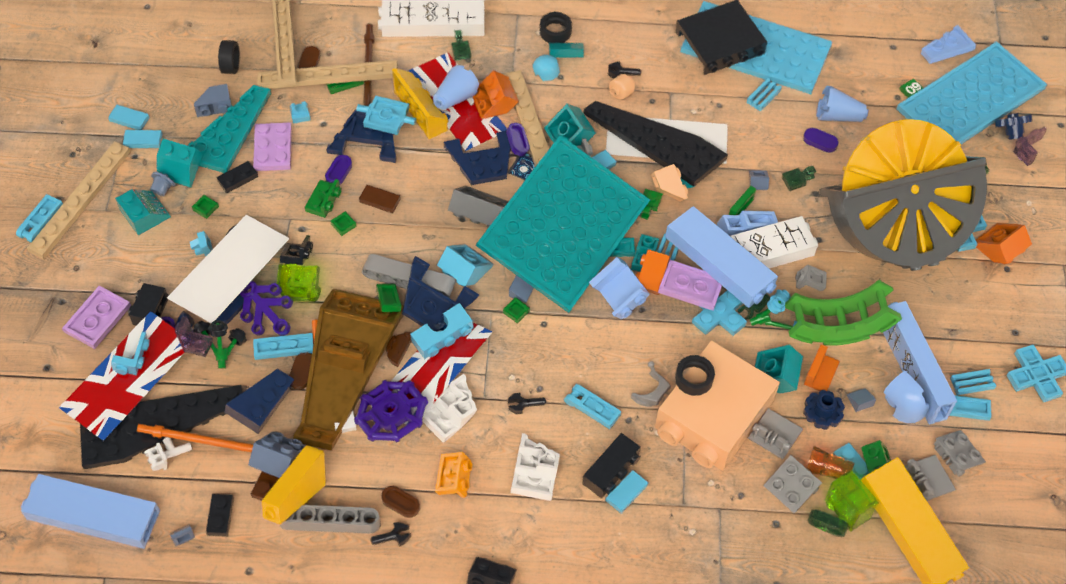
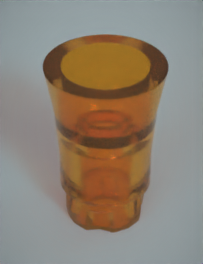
(828, 464)

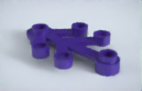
(262, 305)

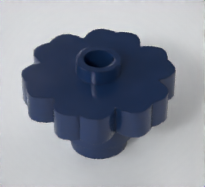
(1014, 125)
(824, 409)

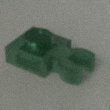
(755, 307)

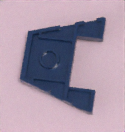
(356, 132)
(482, 165)
(426, 304)

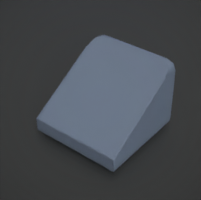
(759, 179)
(520, 289)
(861, 399)
(182, 535)

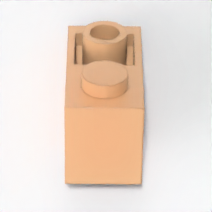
(669, 183)

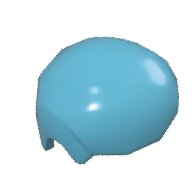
(546, 67)

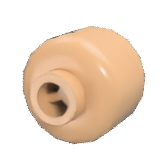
(621, 86)

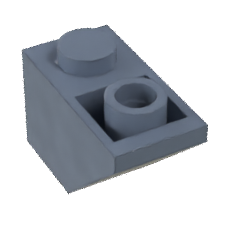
(213, 101)

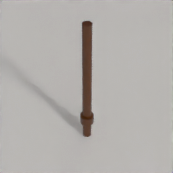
(368, 40)

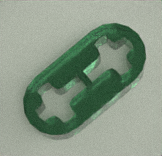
(827, 523)

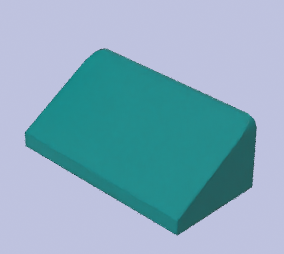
(566, 50)

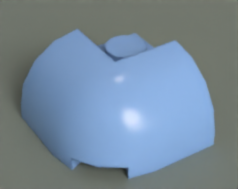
(906, 398)

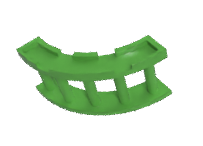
(844, 333)

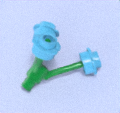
(775, 305)

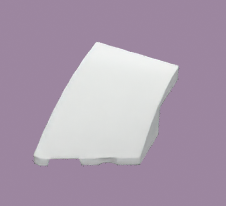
(450, 410)
(535, 470)

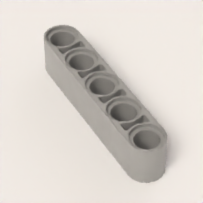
(397, 272)
(338, 522)

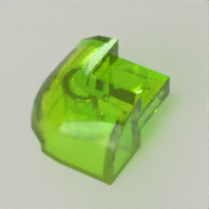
(299, 282)

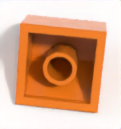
(1004, 242)

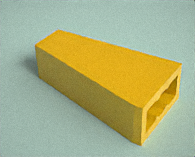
(295, 486)

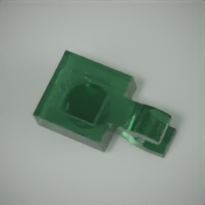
(460, 48)
(796, 179)

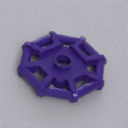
(391, 420)

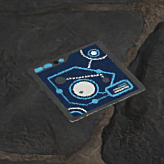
(522, 166)

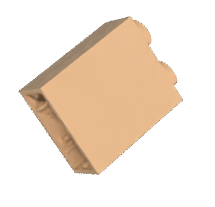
(722, 418)

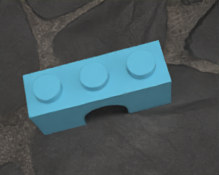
(430, 342)

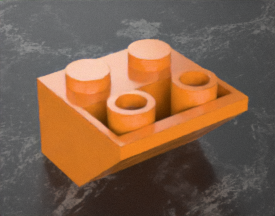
(495, 95)

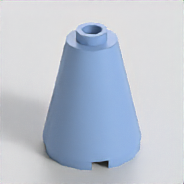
(456, 87)
(840, 107)

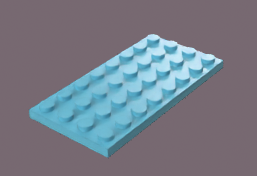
(790, 55)
(974, 94)

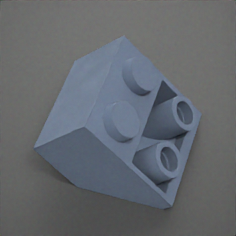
(274, 453)

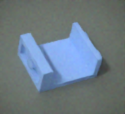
(620, 288)

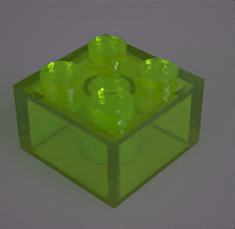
(851, 500)

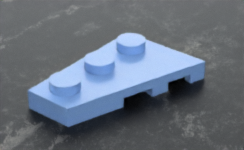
(948, 46)

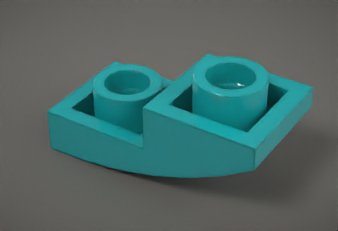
(645, 243)

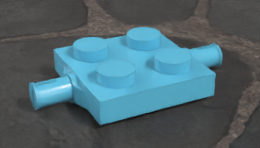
(386, 115)

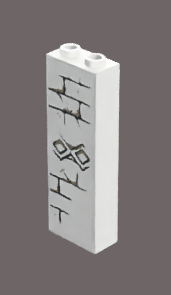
(431, 18)
(779, 242)

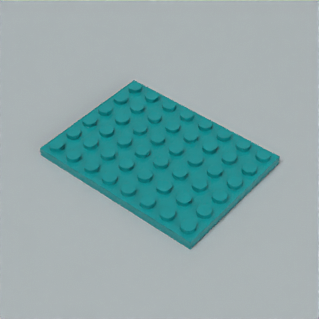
(563, 223)

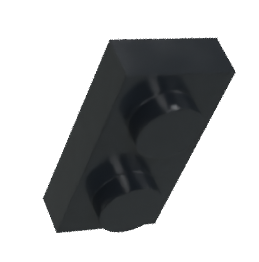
(237, 177)
(220, 515)

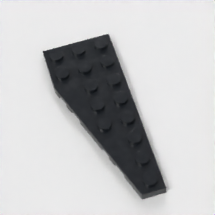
(660, 142)
(172, 412)

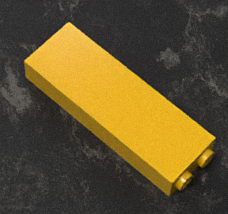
(914, 525)

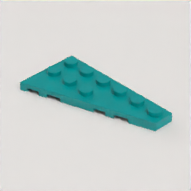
(227, 134)

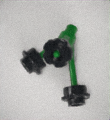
(219, 329)

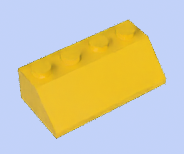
(421, 105)

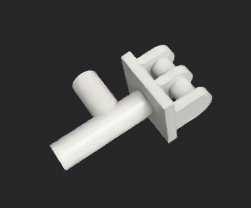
(158, 457)

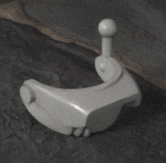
(656, 396)

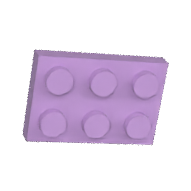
(272, 146)
(690, 285)
(96, 317)

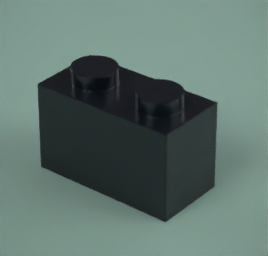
(148, 299)

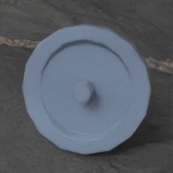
(161, 183)

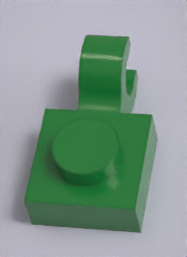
(653, 204)

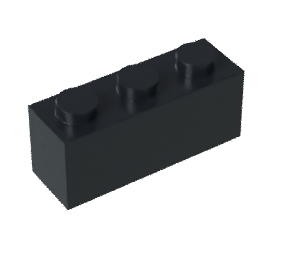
(612, 466)

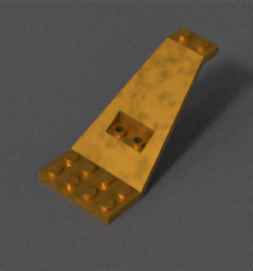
(344, 355)

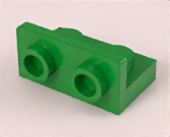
(323, 198)
(875, 455)

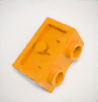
(453, 474)

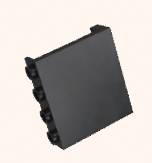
(722, 36)

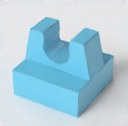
(299, 112)
(202, 244)

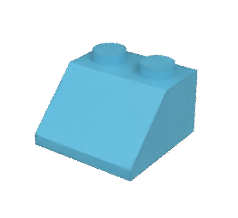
(464, 264)

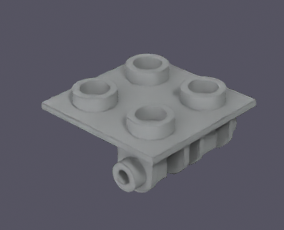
(775, 433)
(959, 451)
(930, 477)
(792, 484)

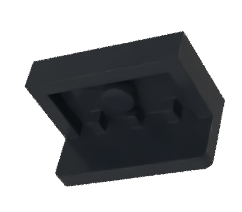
(297, 252)
(490, 572)

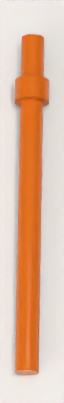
(159, 431)

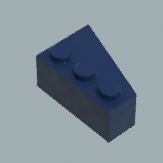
(260, 401)

